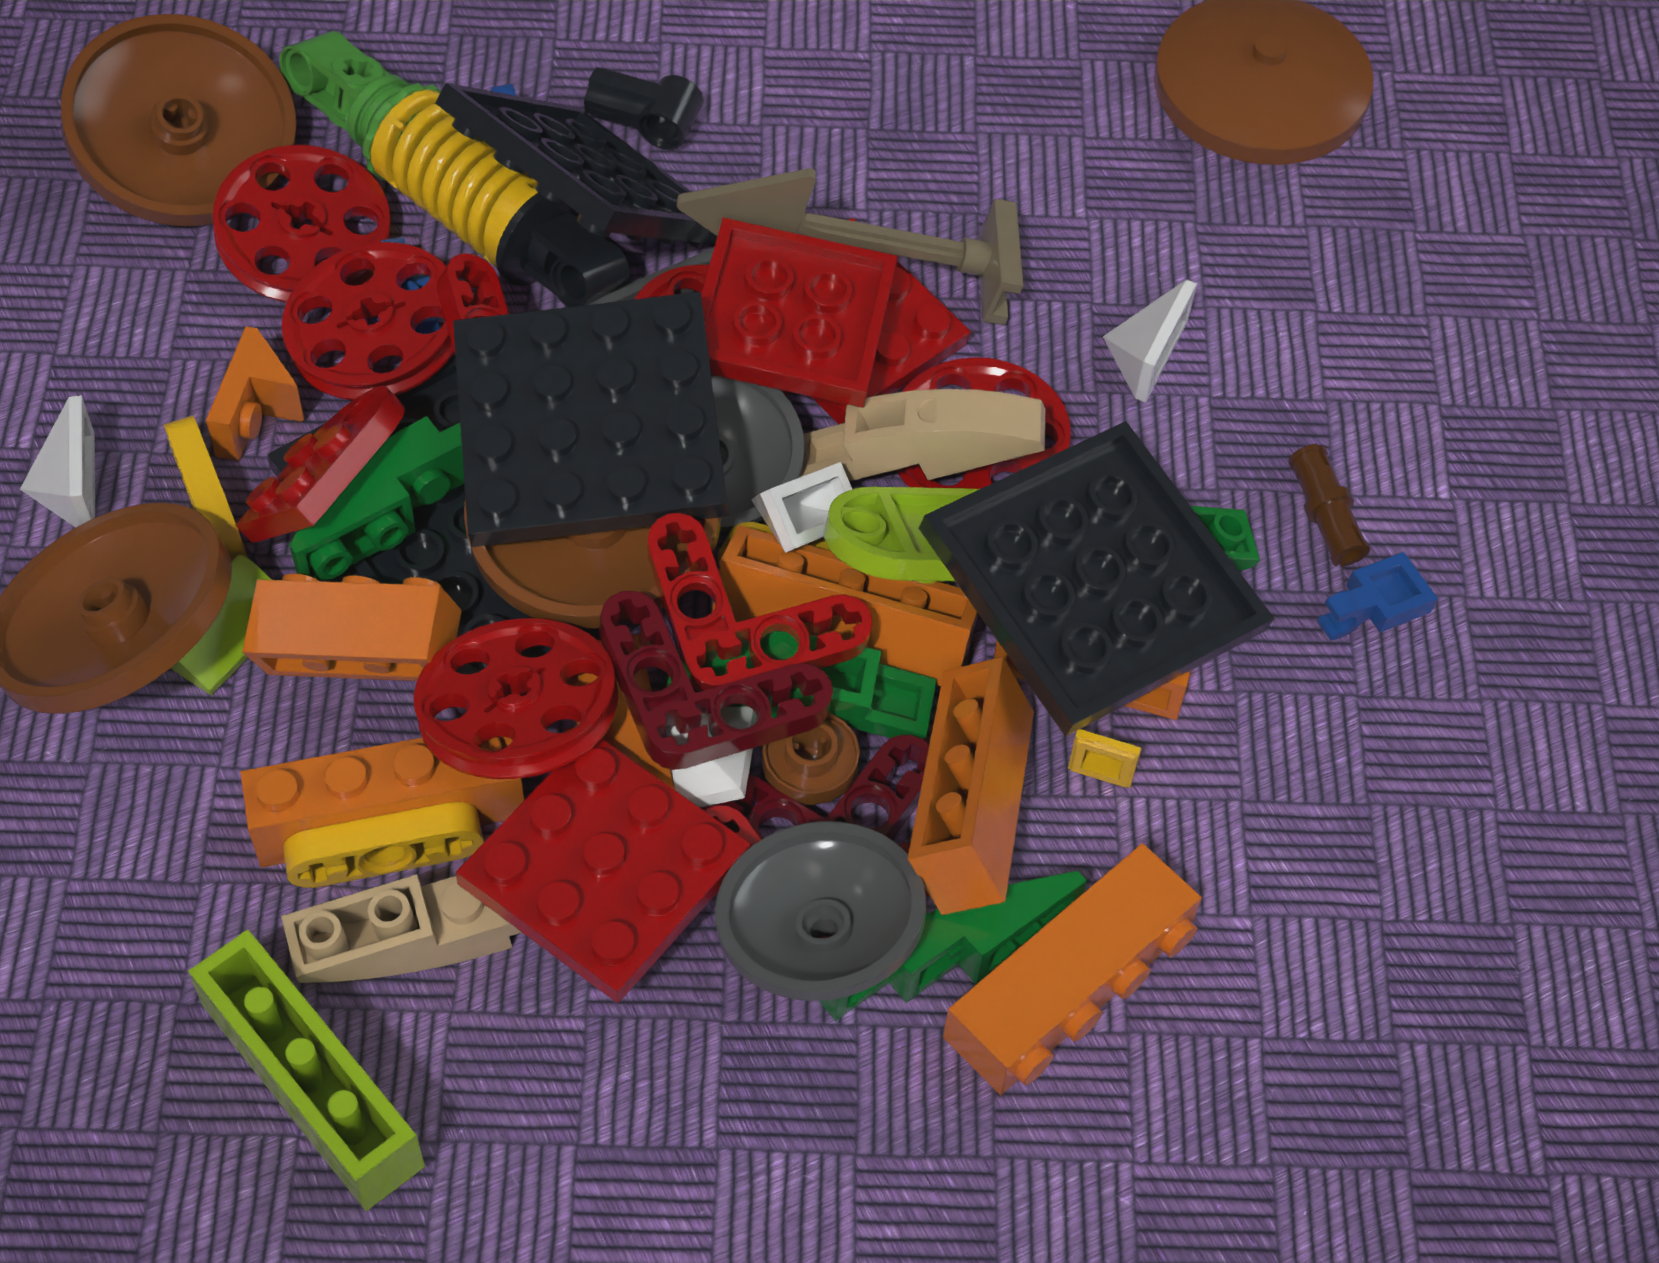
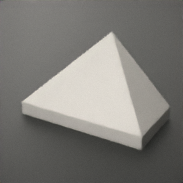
(1148, 338)
(65, 466)
(800, 507)
(721, 778)

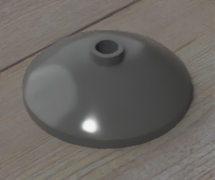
(758, 444)
(813, 885)

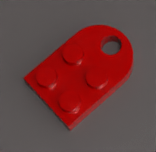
(321, 466)

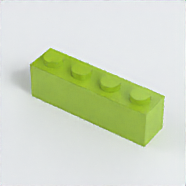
(307, 1070)

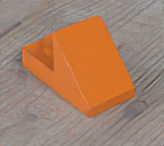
(251, 388)

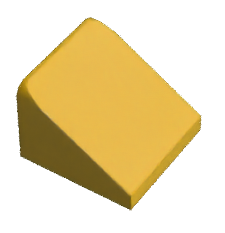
(1104, 758)

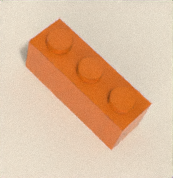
(348, 627)

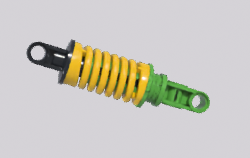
(453, 176)

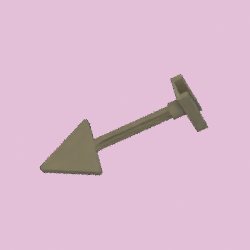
(781, 204)

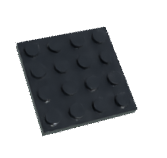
(576, 164)
(587, 419)
(1095, 576)

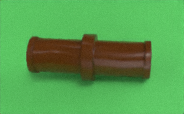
(1329, 505)

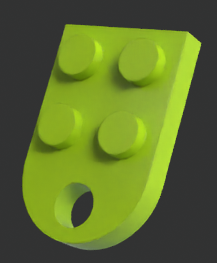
(880, 533)

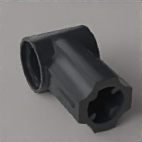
(658, 110)

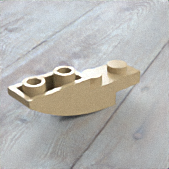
(933, 428)
(393, 932)

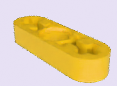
(202, 481)
(382, 844)

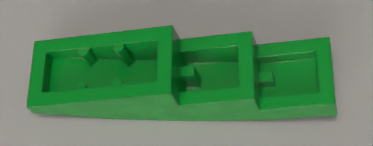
(974, 938)

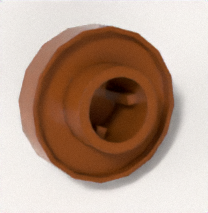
(813, 764)

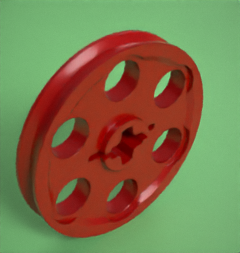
(295, 202)
(348, 323)
(994, 376)
(516, 698)

